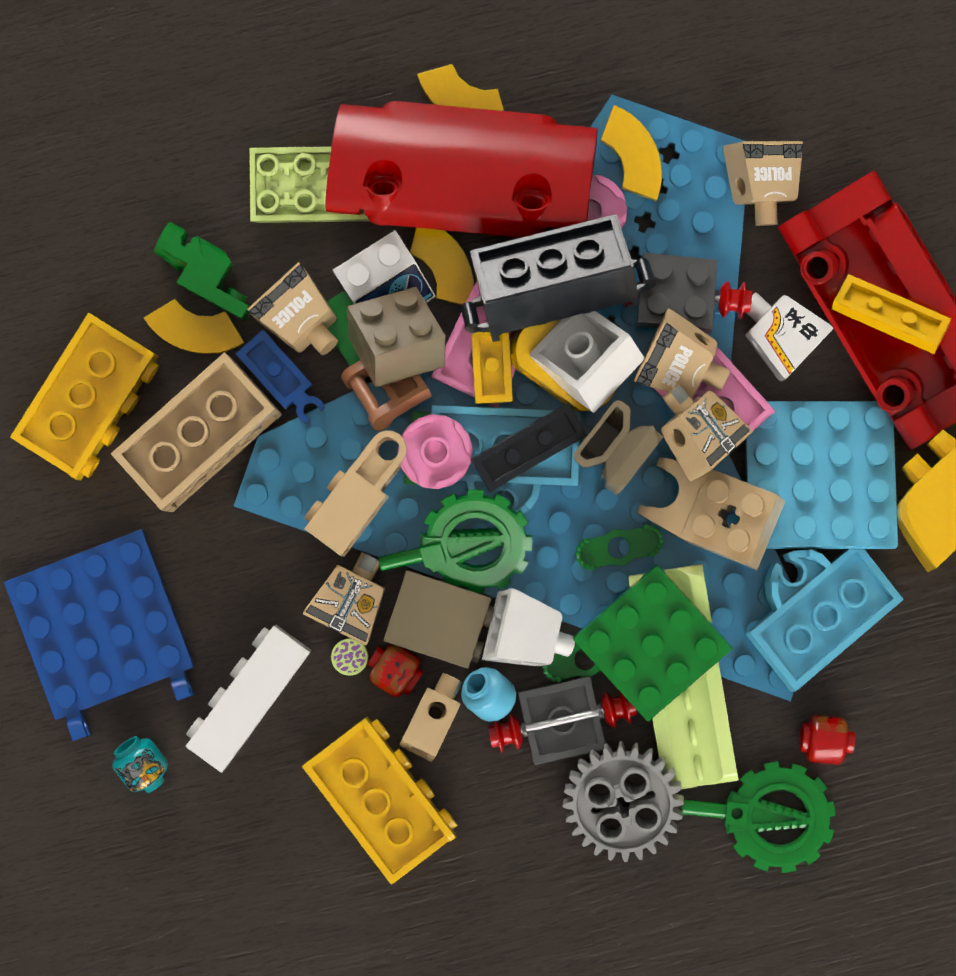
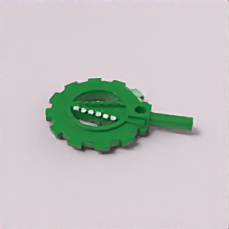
(447, 549)
(748, 813)

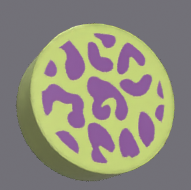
(349, 657)

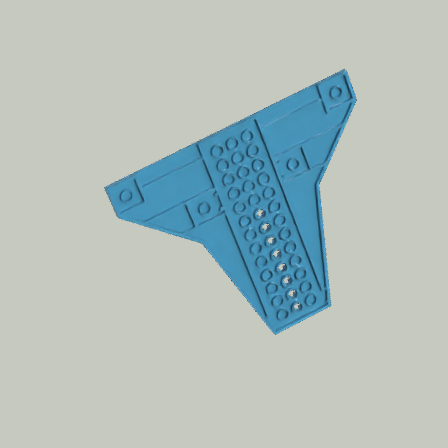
(691, 220)

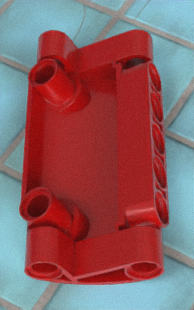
(460, 168)
(885, 250)

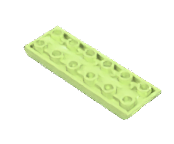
(291, 186)
(695, 726)

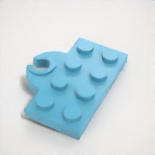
(493, 425)
(819, 611)

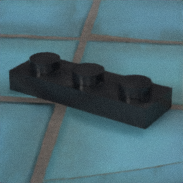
(528, 447)

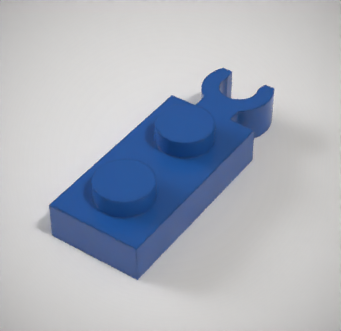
(278, 374)

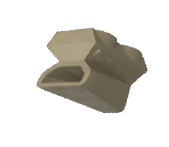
(616, 447)

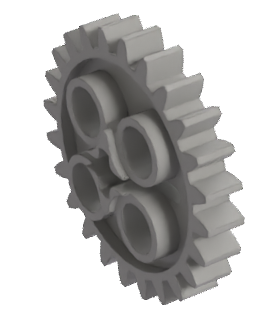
(634, 831)

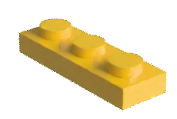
(891, 314)

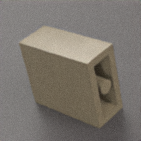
(439, 619)

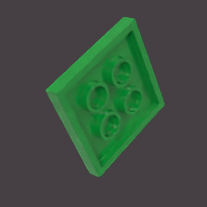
(652, 642)

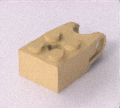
(355, 496)
(702, 513)

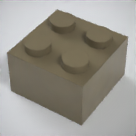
(396, 336)

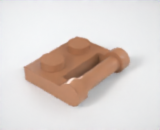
(402, 394)

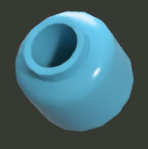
(488, 694)

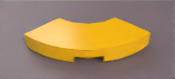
(448, 89)
(636, 152)
(446, 262)
(194, 332)

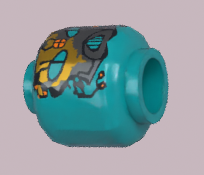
(140, 764)

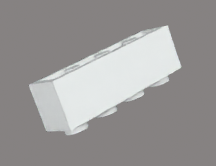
(247, 698)

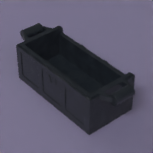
(554, 277)

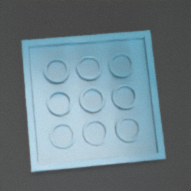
(833, 472)

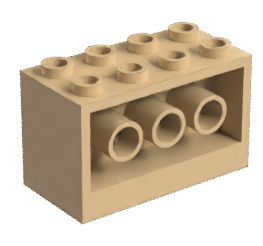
(196, 434)

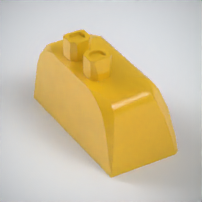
(929, 507)

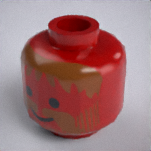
(395, 670)
(826, 739)

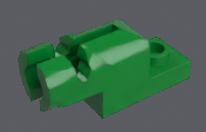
(203, 269)

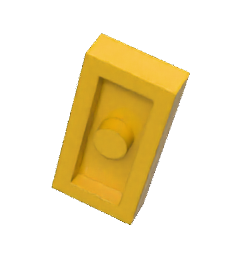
(491, 368)

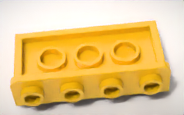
(85, 397)
(381, 799)

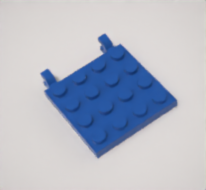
(100, 627)

